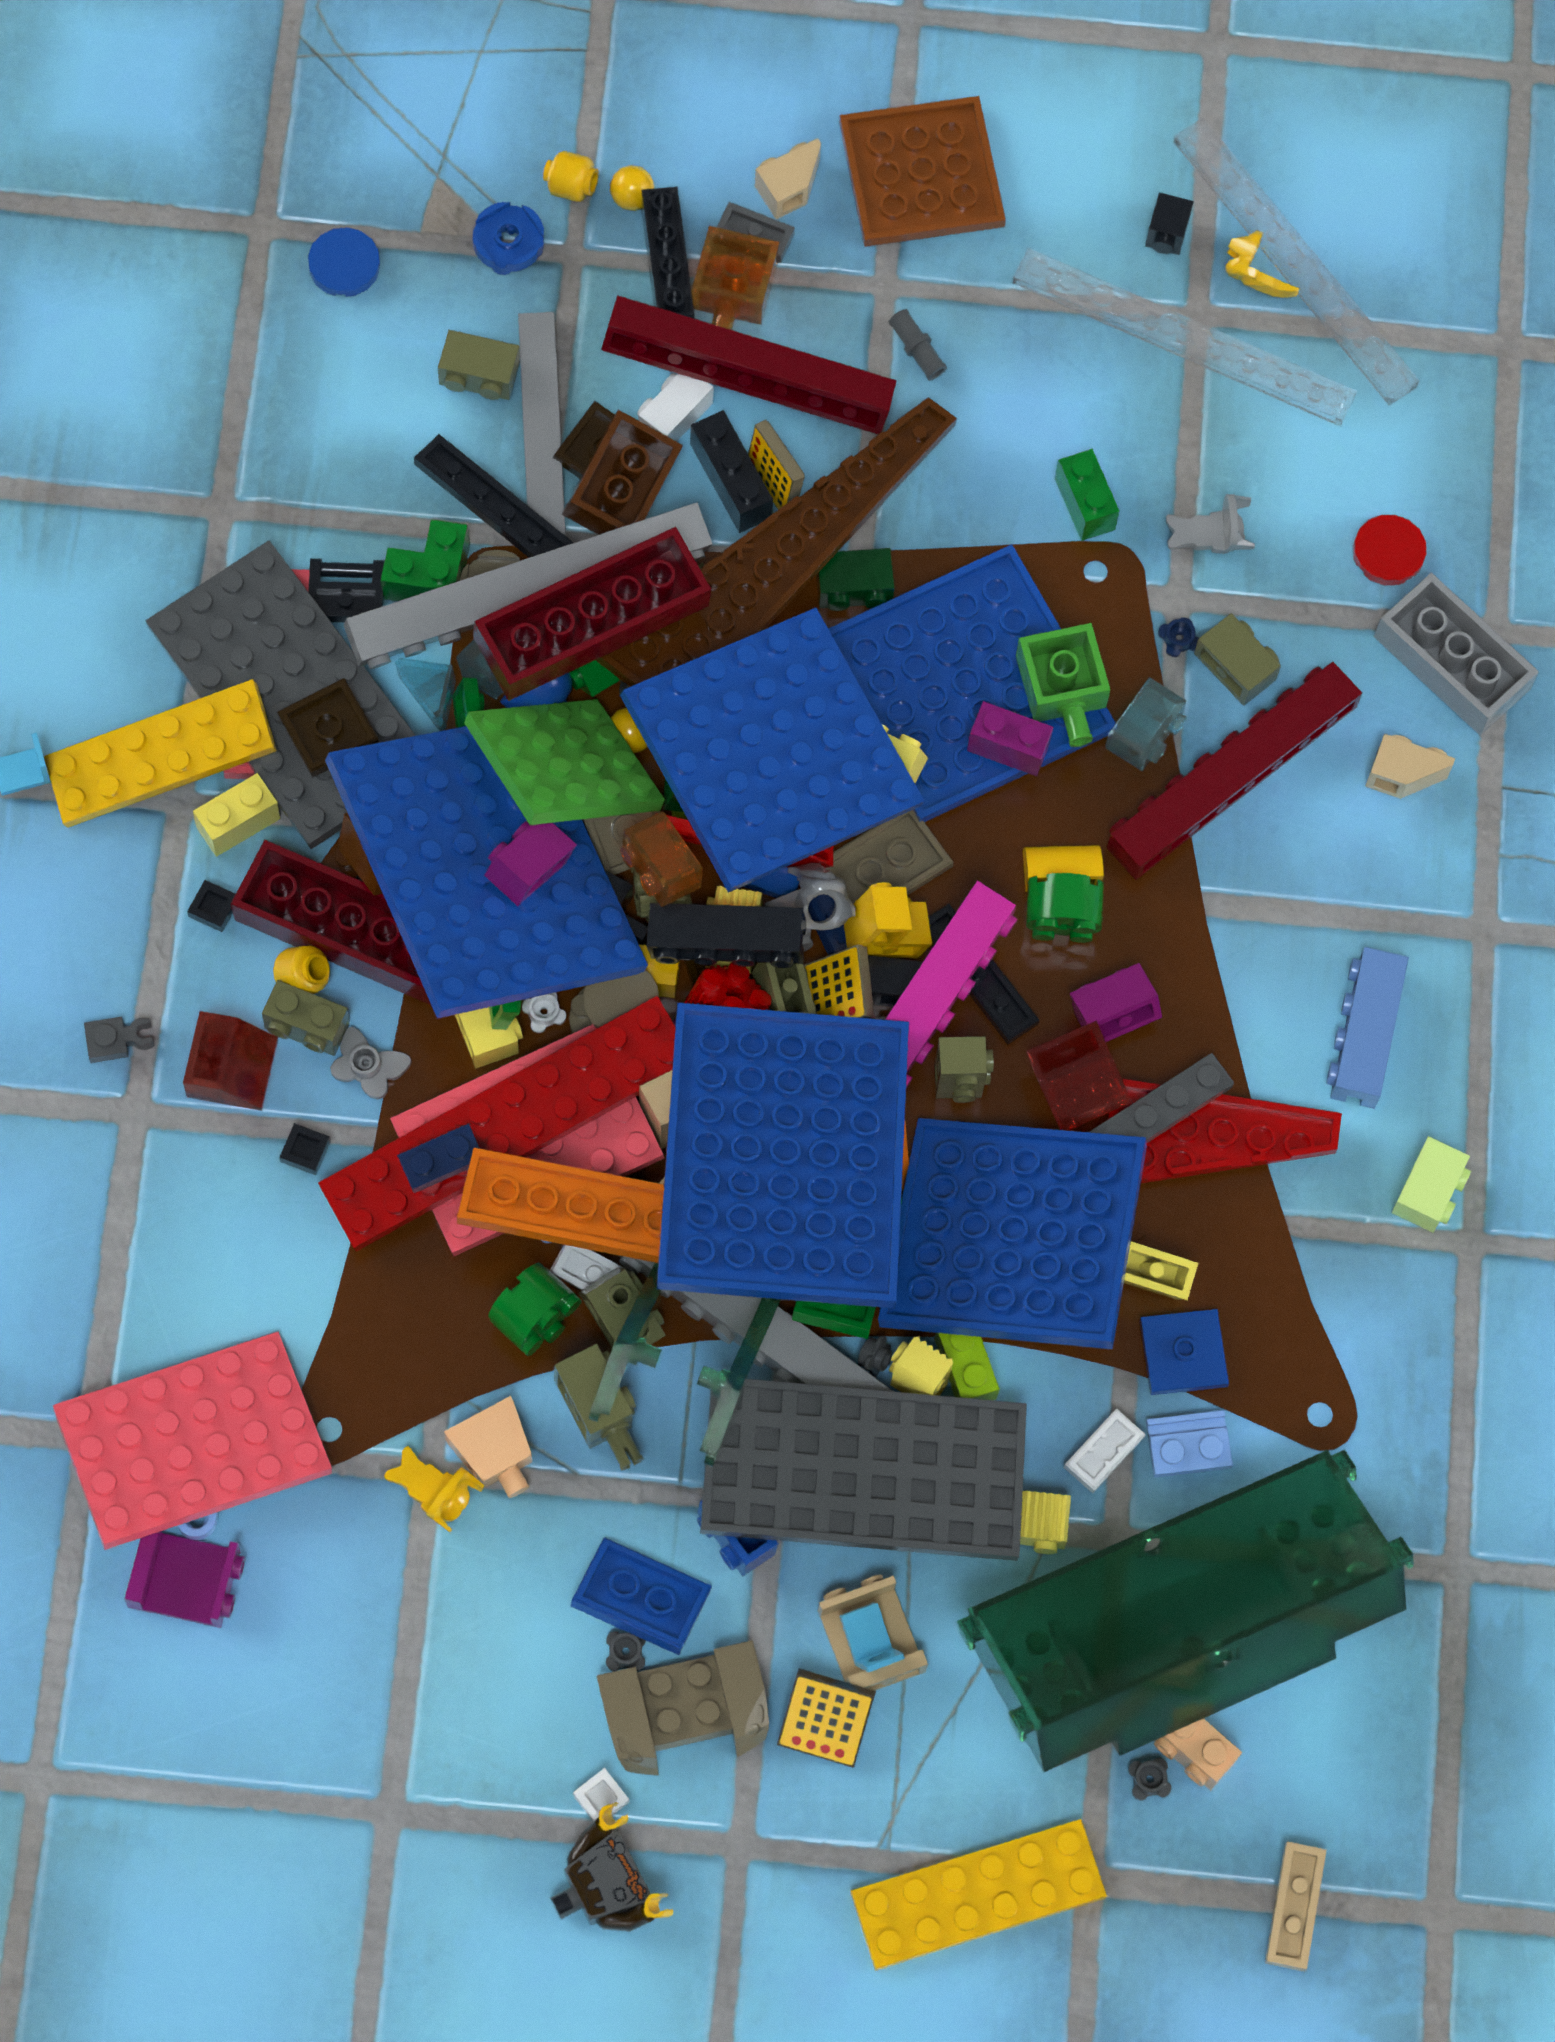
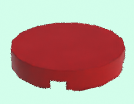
(1389, 549)

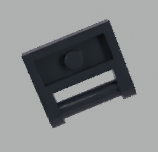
(345, 599)

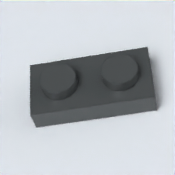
(752, 223)

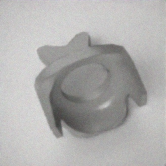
(1218, 532)
(816, 881)

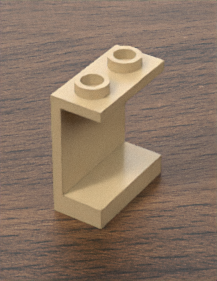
(882, 1592)

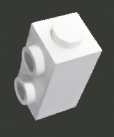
(677, 405)

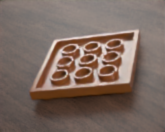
(921, 171)

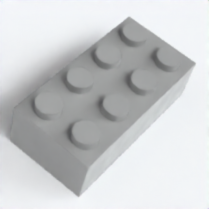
(1455, 653)

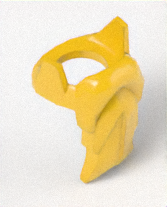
(1243, 251)
(438, 1493)

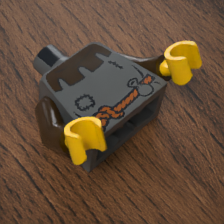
(607, 1880)

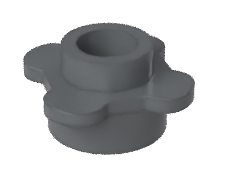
(875, 1355)
(617, 1659)
(1157, 1770)

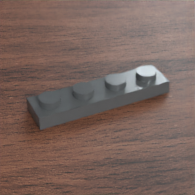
(1171, 1101)

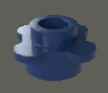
(1178, 627)

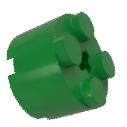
(1065, 907)
(533, 1309)

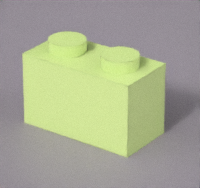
(1431, 1185)

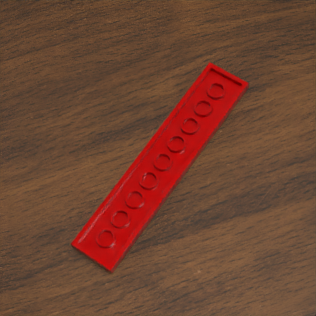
(510, 1118)

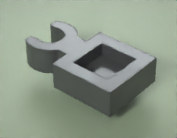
(109, 1038)

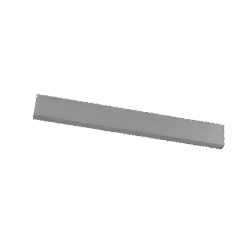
(541, 416)

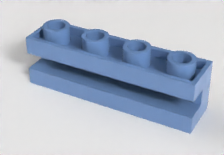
(1368, 1026)

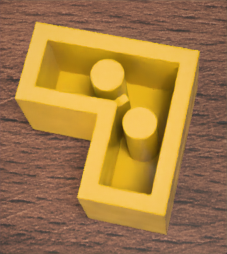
(889, 923)

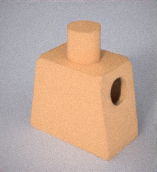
(493, 1446)

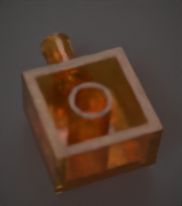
(734, 276)

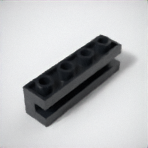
(666, 250)
(726, 934)

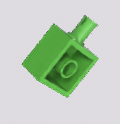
(1064, 678)

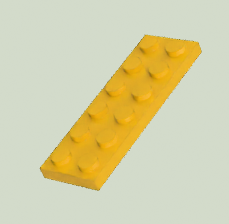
(160, 753)
(978, 1894)

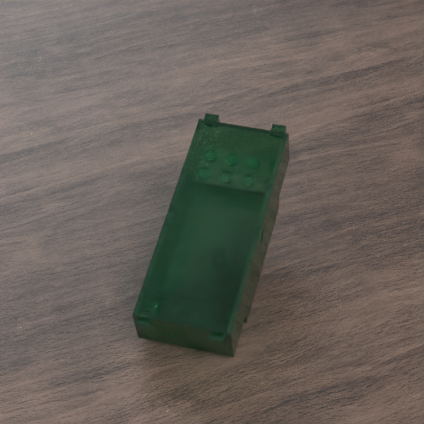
(1197, 1624)

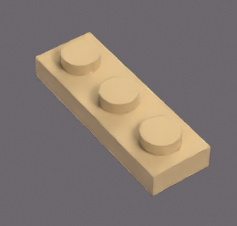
(1295, 1906)

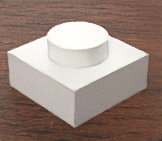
(598, 1793)

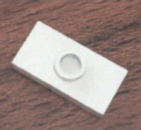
(1104, 1451)

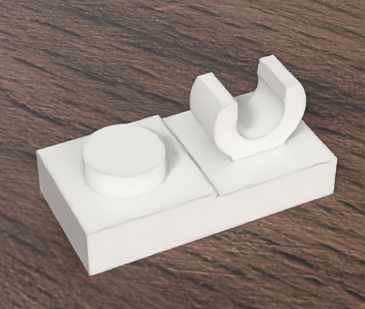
(581, 1266)

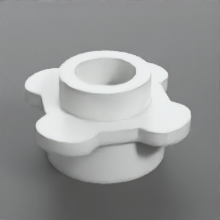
(539, 1021)

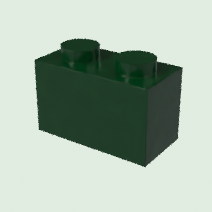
(856, 579)

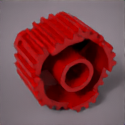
(728, 988)

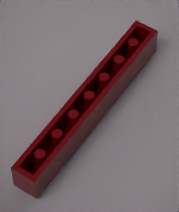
(749, 365)
(1232, 770)

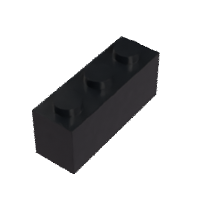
(731, 471)

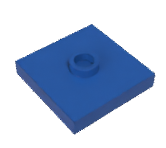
(1184, 1352)

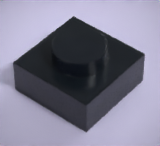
(212, 906)
(305, 1149)

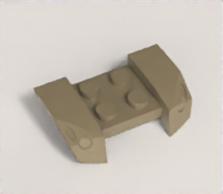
(685, 1705)

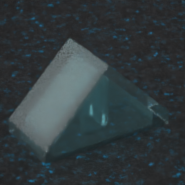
(430, 686)

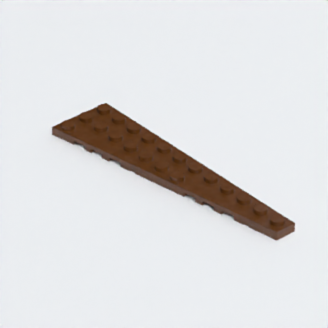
(787, 549)

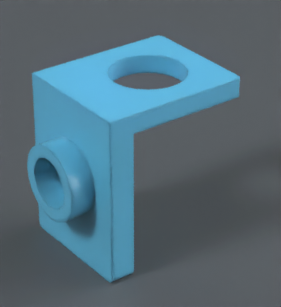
(23, 769)
(869, 1638)

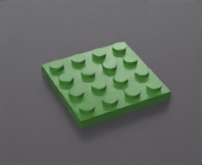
(564, 761)

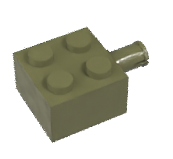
(578, 1384)

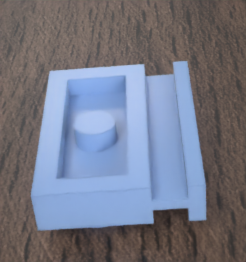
(1189, 1444)

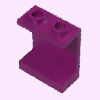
(184, 1578)

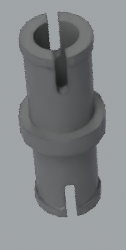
(917, 344)

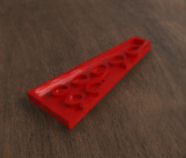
(1235, 1135)

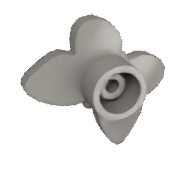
(367, 1065)

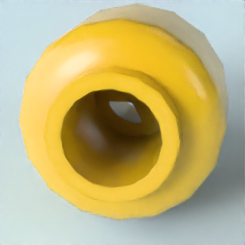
(571, 176)
(302, 968)

